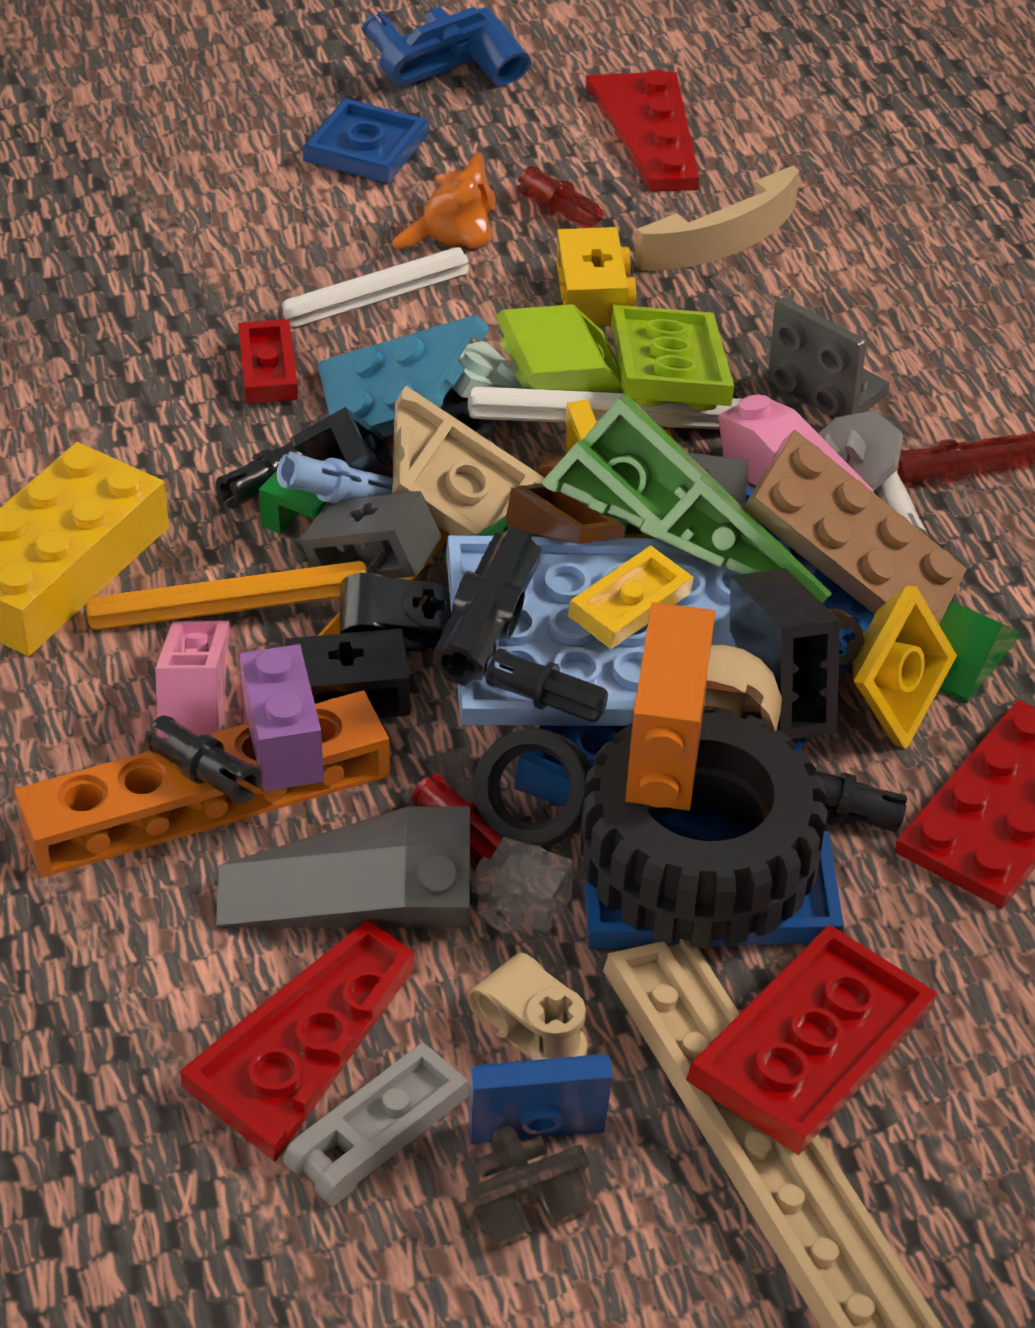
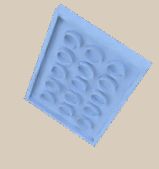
(549, 635)

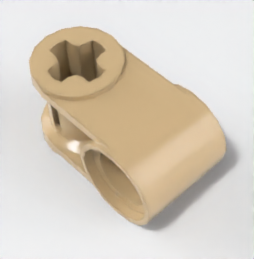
(531, 1009)

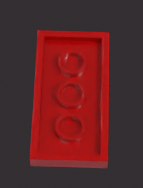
(984, 816)
(811, 1038)

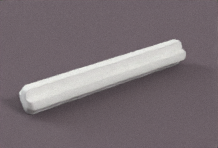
(375, 287)

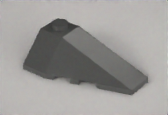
(388, 869)

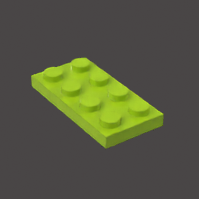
(671, 357)

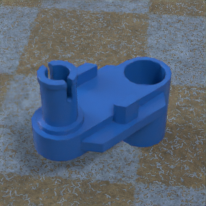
(446, 45)

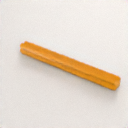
(219, 596)

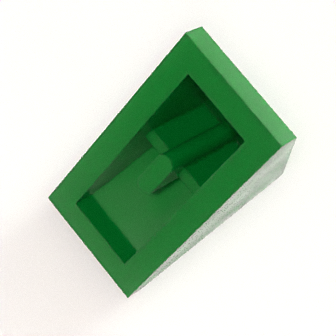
(978, 646)

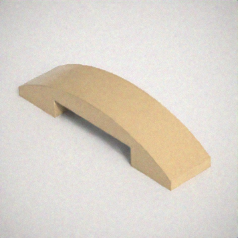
(681, 244)

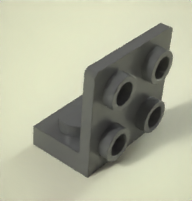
(821, 362)

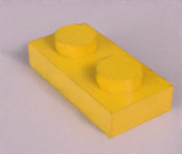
(623, 599)

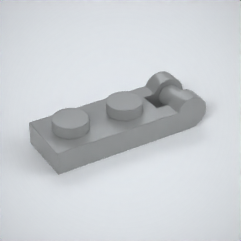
(376, 1122)

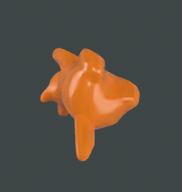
(455, 210)

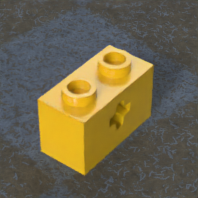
(594, 272)

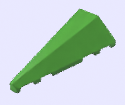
(649, 481)

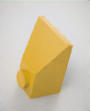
(902, 664)

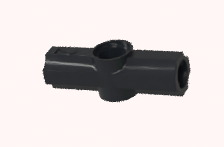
(487, 606)

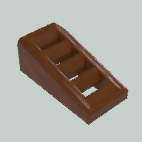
(558, 516)

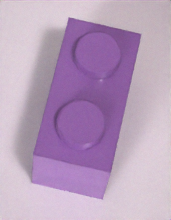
(282, 717)

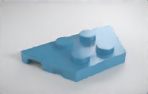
(374, 376)

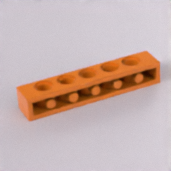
(150, 802)

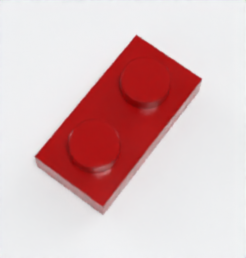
(267, 361)

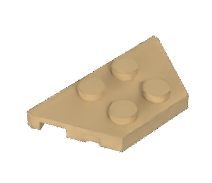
(454, 467)

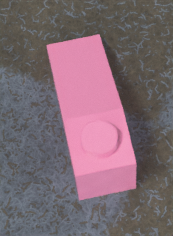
(757, 429)
(193, 674)

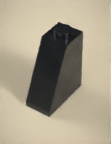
(796, 640)

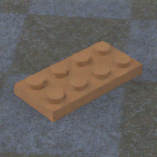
(849, 530)

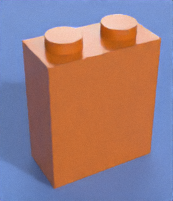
(669, 706)

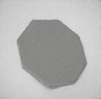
(866, 444)

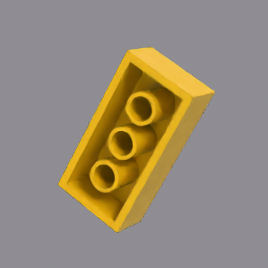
(70, 538)

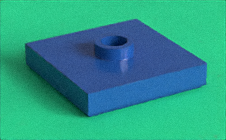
(366, 140)
(540, 1097)

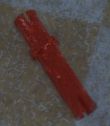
(955, 459)

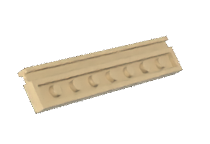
(797, 1201)

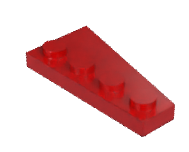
(294, 1045)

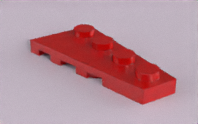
(651, 124)

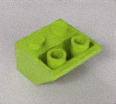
(559, 350)

